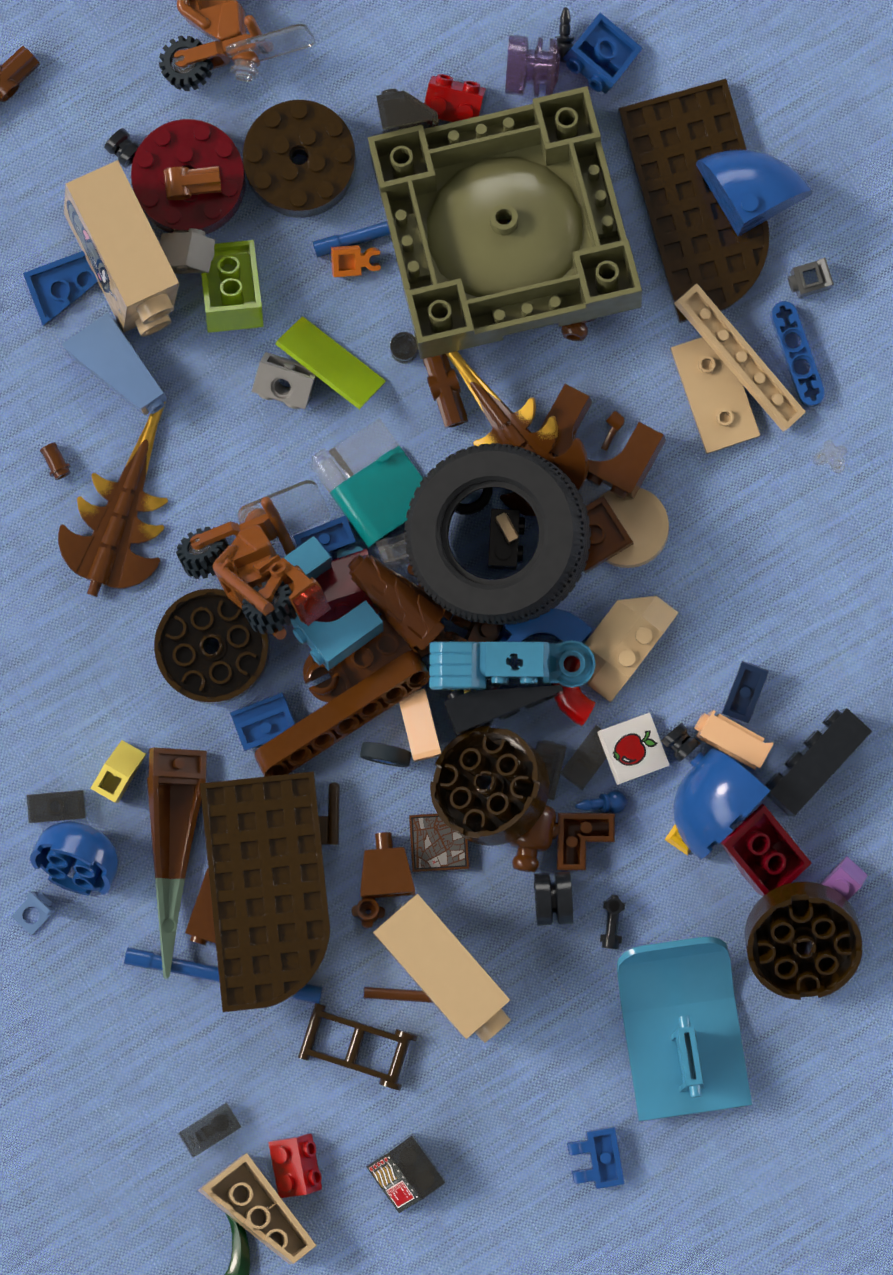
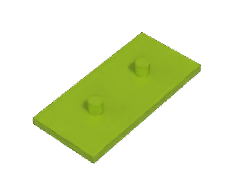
(330, 362)

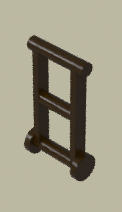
(388, 1080)

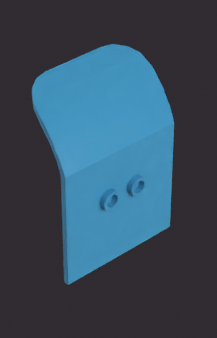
(682, 1028)

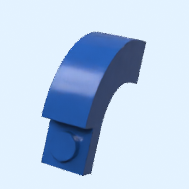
(555, 623)

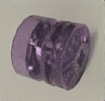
(531, 66)

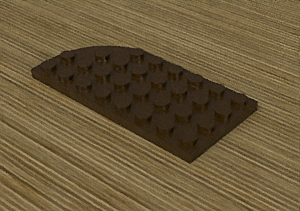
(686, 220)
(265, 886)

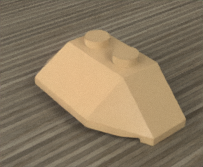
(625, 640)

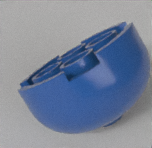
(75, 842)

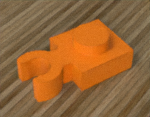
(349, 260)

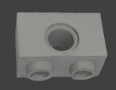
(274, 368)

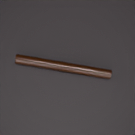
(396, 994)

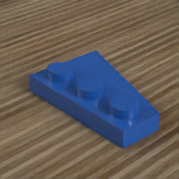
(59, 284)

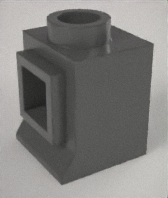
(797, 282)

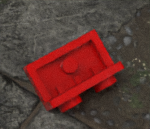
(454, 99)
(295, 1166)

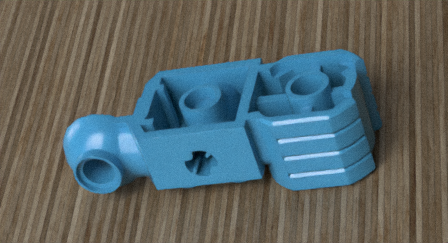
(471, 663)

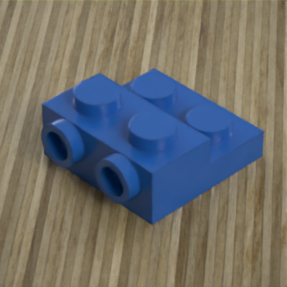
(602, 54)

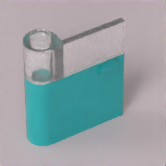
(369, 481)

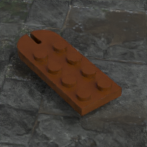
(361, 663)

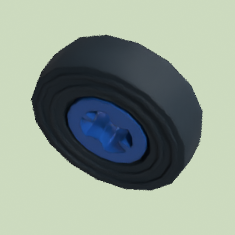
(385, 754)

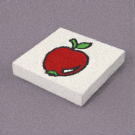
(633, 748)

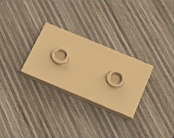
(714, 396)

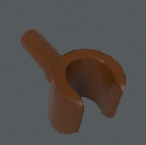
(616, 421)

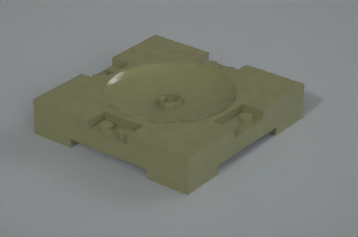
(480, 279)

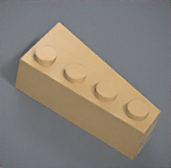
(257, 1207)

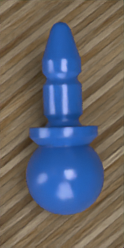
(613, 802)

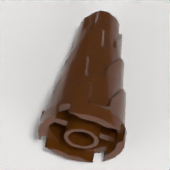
(400, 601)

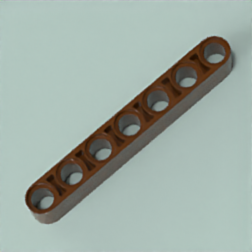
(343, 715)

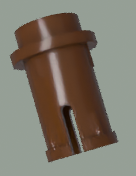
(55, 461)

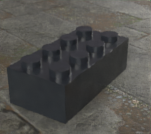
(817, 762)

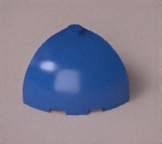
(751, 186)
(713, 799)

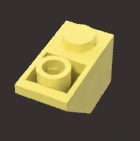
(118, 771)

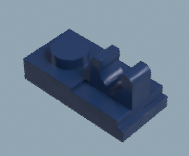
(745, 691)

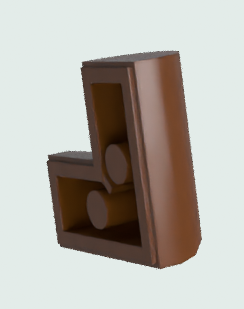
(575, 831)

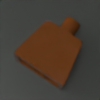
(386, 870)

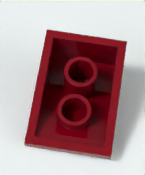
(765, 852)

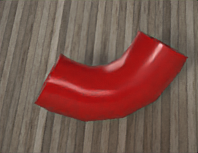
(573, 701)

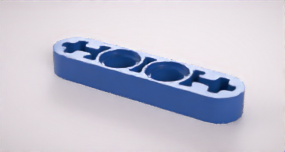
(800, 353)

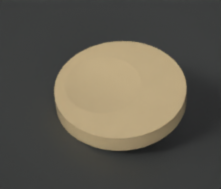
(645, 524)

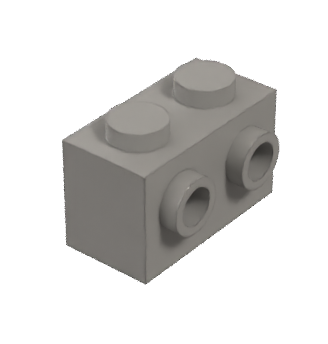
(188, 251)

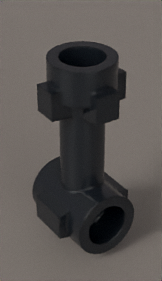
(614, 907)

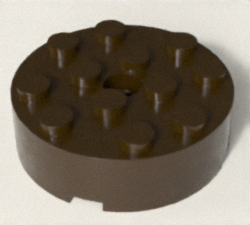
(299, 129)
(202, 675)
(516, 790)
(803, 940)

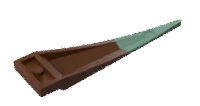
(174, 810)

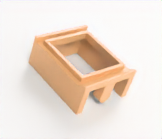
(732, 739)

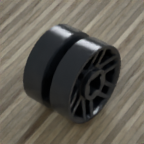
(553, 898)

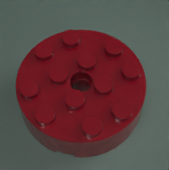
(194, 146)

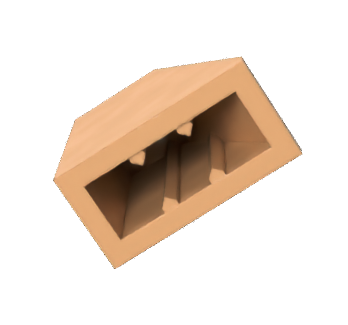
(420, 726)

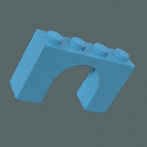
(336, 639)

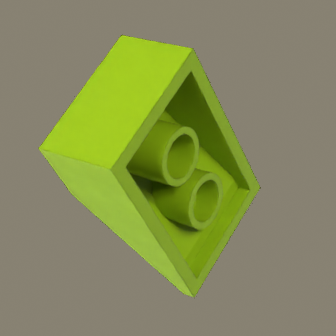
(232, 288)

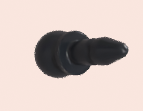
(564, 41)

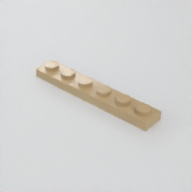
(739, 357)

